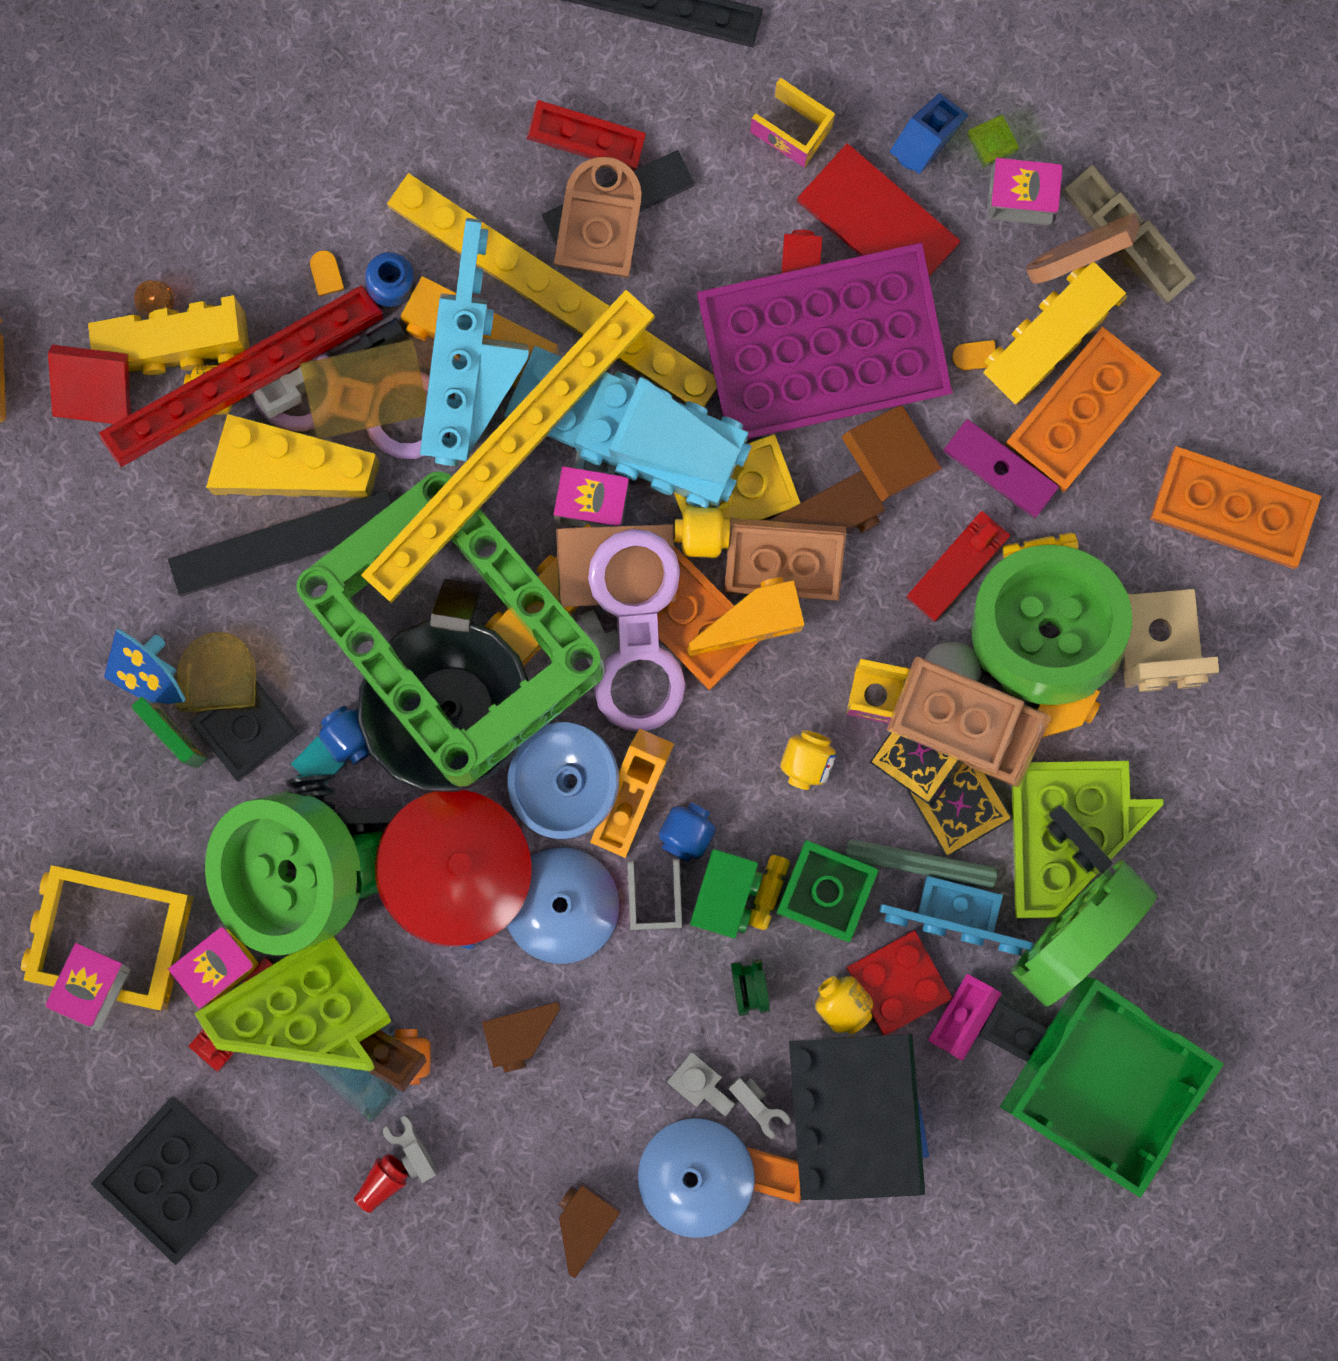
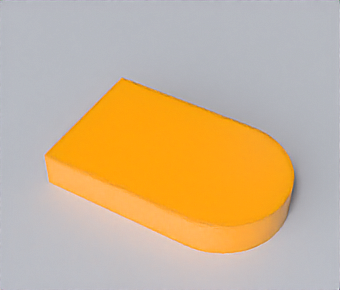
(326, 273)
(972, 355)

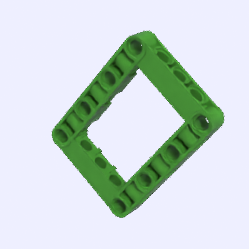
(517, 587)

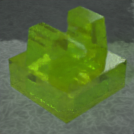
(992, 140)

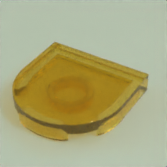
(216, 673)

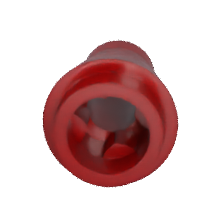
(383, 1181)

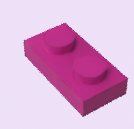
(964, 1017)

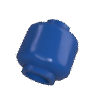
(394, 268)
(343, 736)
(687, 832)

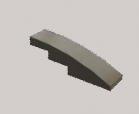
(1150, 254)

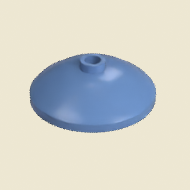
(541, 776)
(589, 914)
(722, 1170)

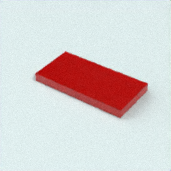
(873, 211)

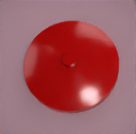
(453, 868)

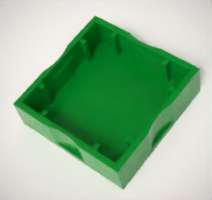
(1111, 1085)

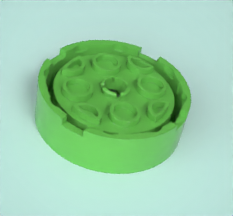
(1073, 594)
(249, 871)
(1084, 933)

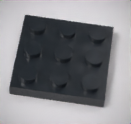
(174, 1180)

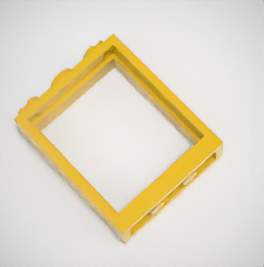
(170, 945)

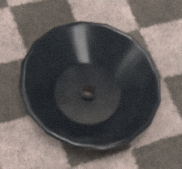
(456, 669)

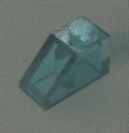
(357, 1088)

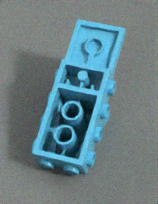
(484, 367)
(646, 434)

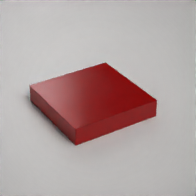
(89, 384)

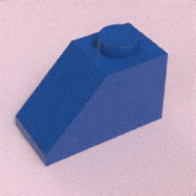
(928, 133)

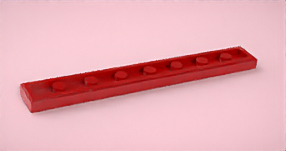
(240, 376)

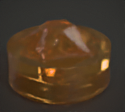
(153, 296)

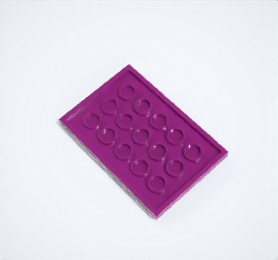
(825, 341)

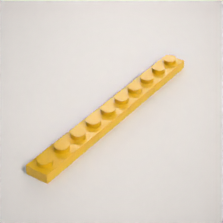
(550, 290)
(508, 446)

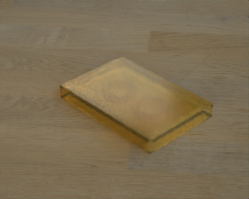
(364, 389)

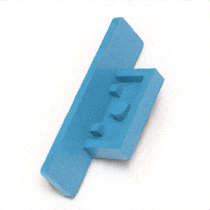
(958, 909)

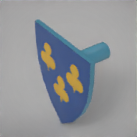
(141, 671)

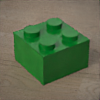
(827, 891)
(725, 894)

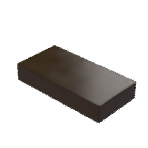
(455, 605)

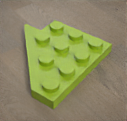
(1100, 803)
(300, 1010)

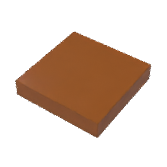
(891, 452)

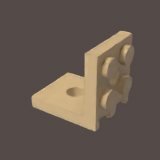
(1179, 657)

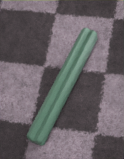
(921, 863)

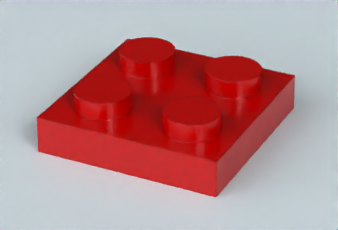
(900, 982)

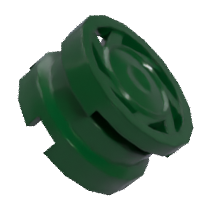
(754, 987)

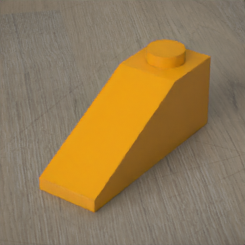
(759, 616)
(637, 784)

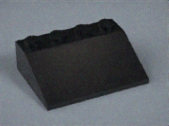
(857, 1117)

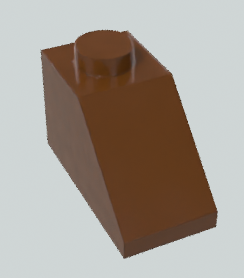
(518, 1035)
(584, 1224)

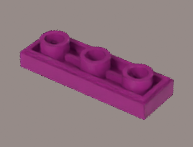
(980, 453)

